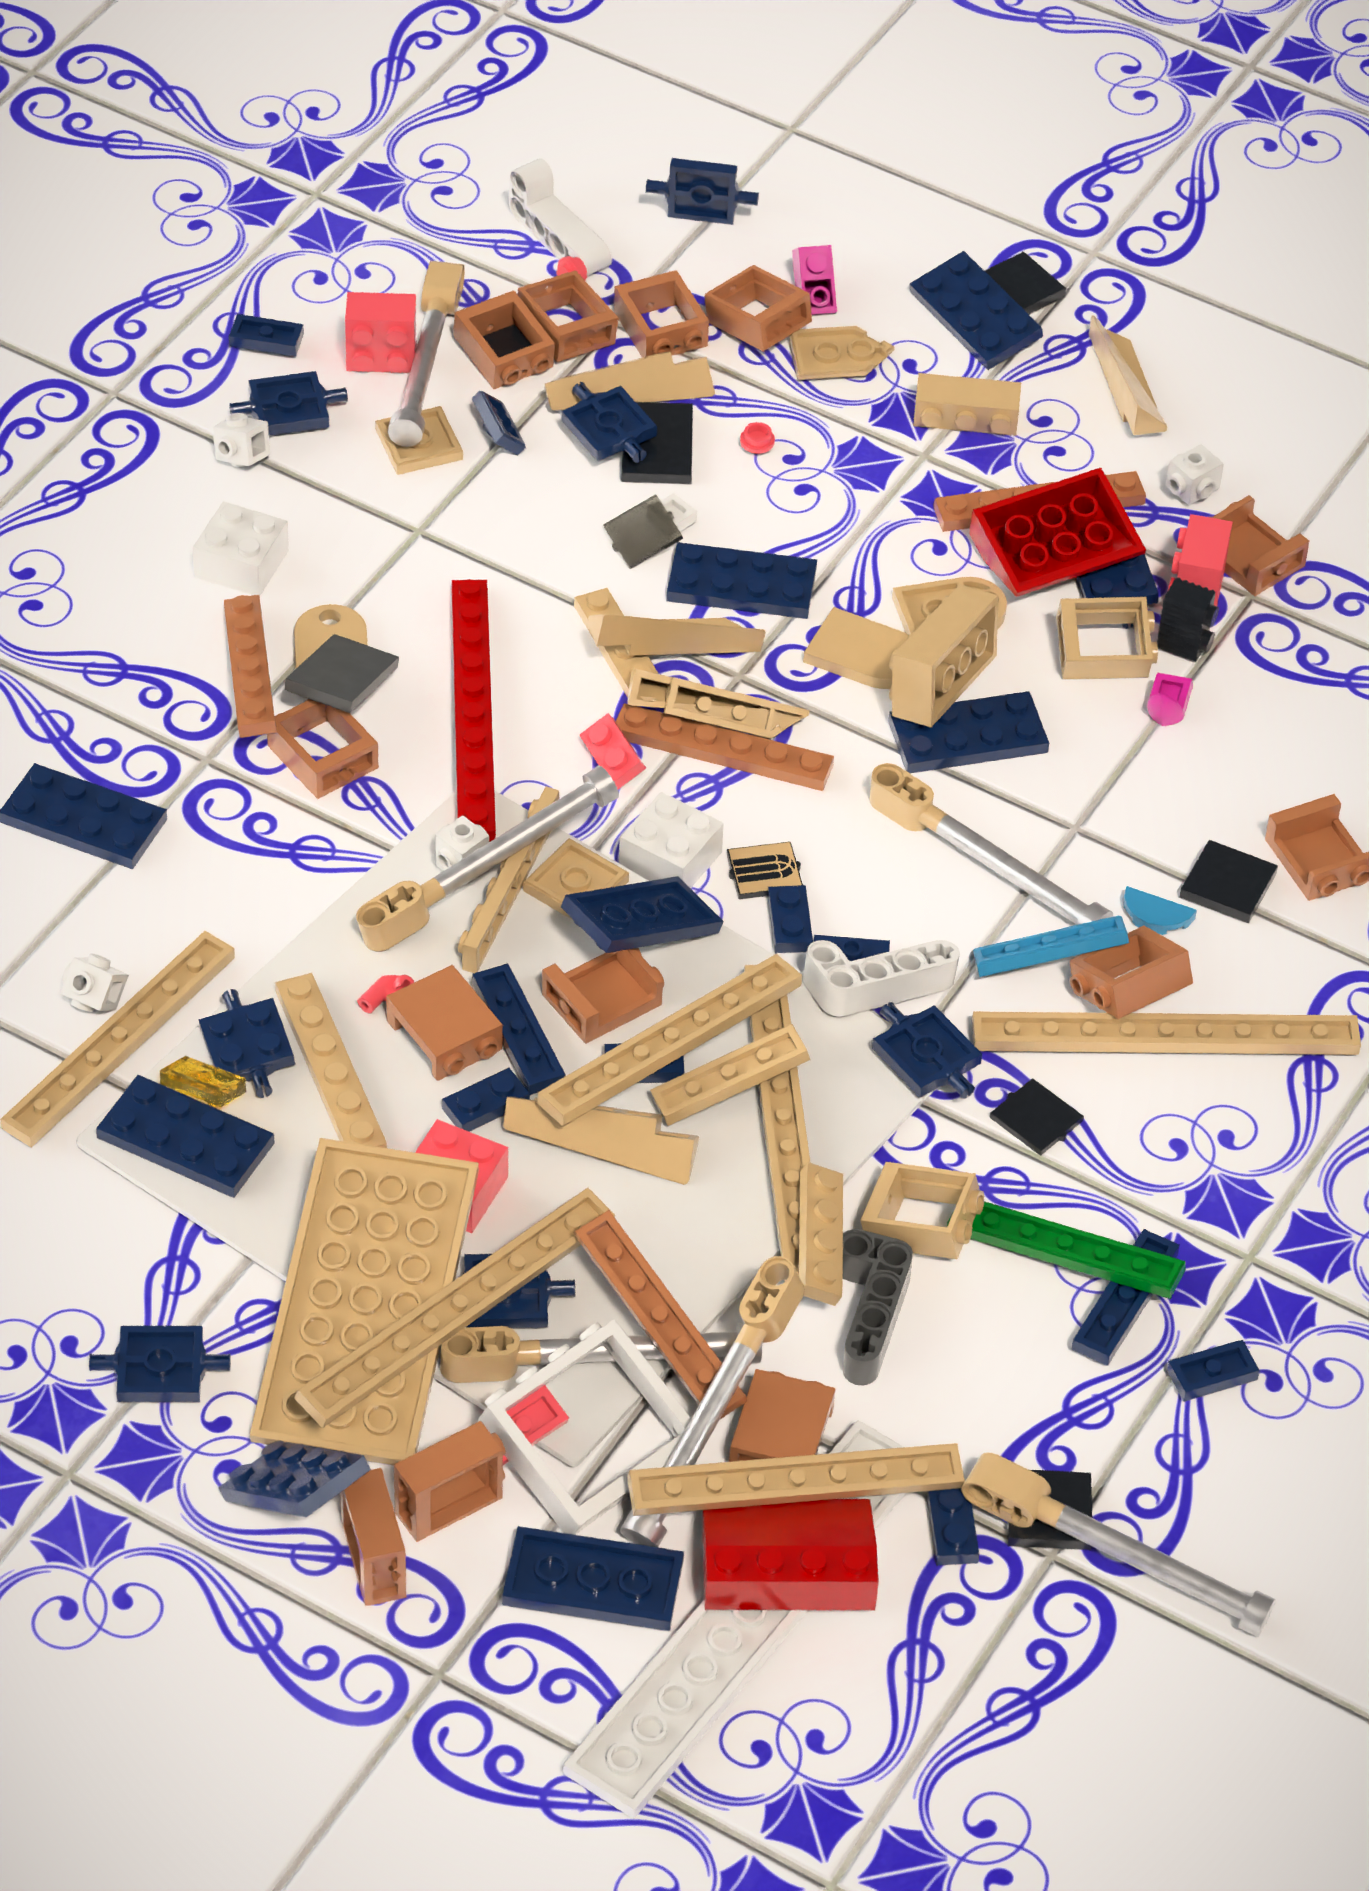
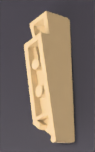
(644, 379)
(674, 636)
(712, 704)
(611, 1135)

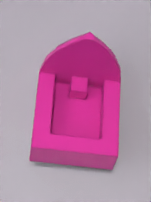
(1169, 698)

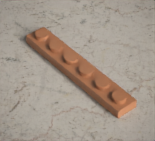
(956, 510)
(249, 666)
(725, 747)
(653, 1306)

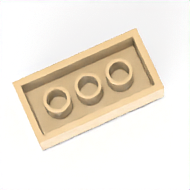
(944, 655)

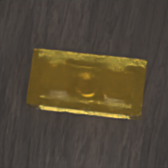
(203, 1081)

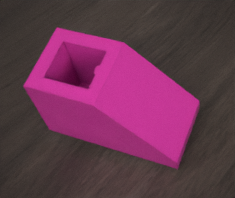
(816, 276)

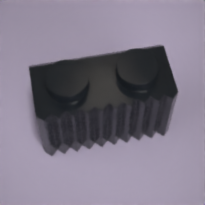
(1187, 620)

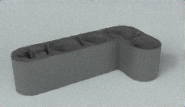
(885, 1271)

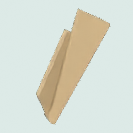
(1126, 380)

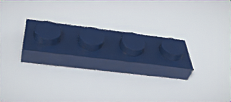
(521, 1030)
(1118, 1309)

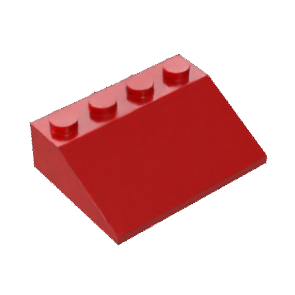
(1055, 532)
(791, 1556)

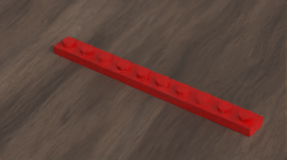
(473, 704)

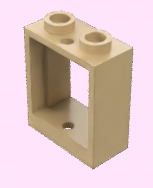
(1105, 611)
(928, 1184)

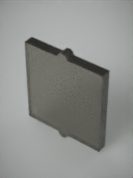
(643, 531)

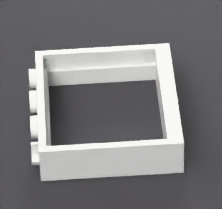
(528, 1462)

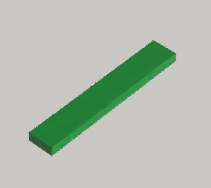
(1078, 1250)

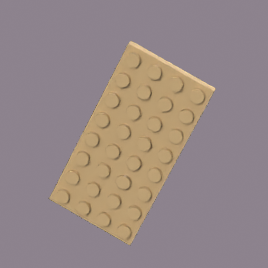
(369, 1248)

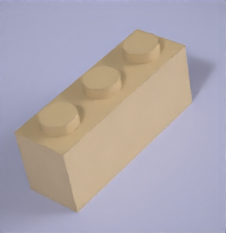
(967, 404)

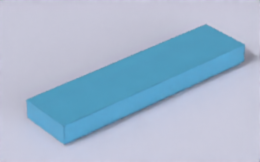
(1050, 945)

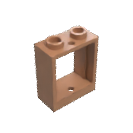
(655, 294)
(787, 311)
(491, 316)
(578, 337)
(324, 774)
(1162, 972)
(449, 1480)
(374, 1539)

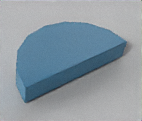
(1156, 912)

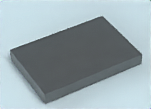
(341, 673)

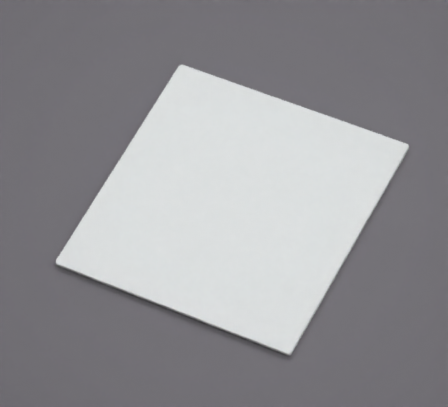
(695, 1236)

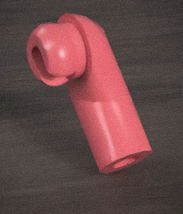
(380, 989)

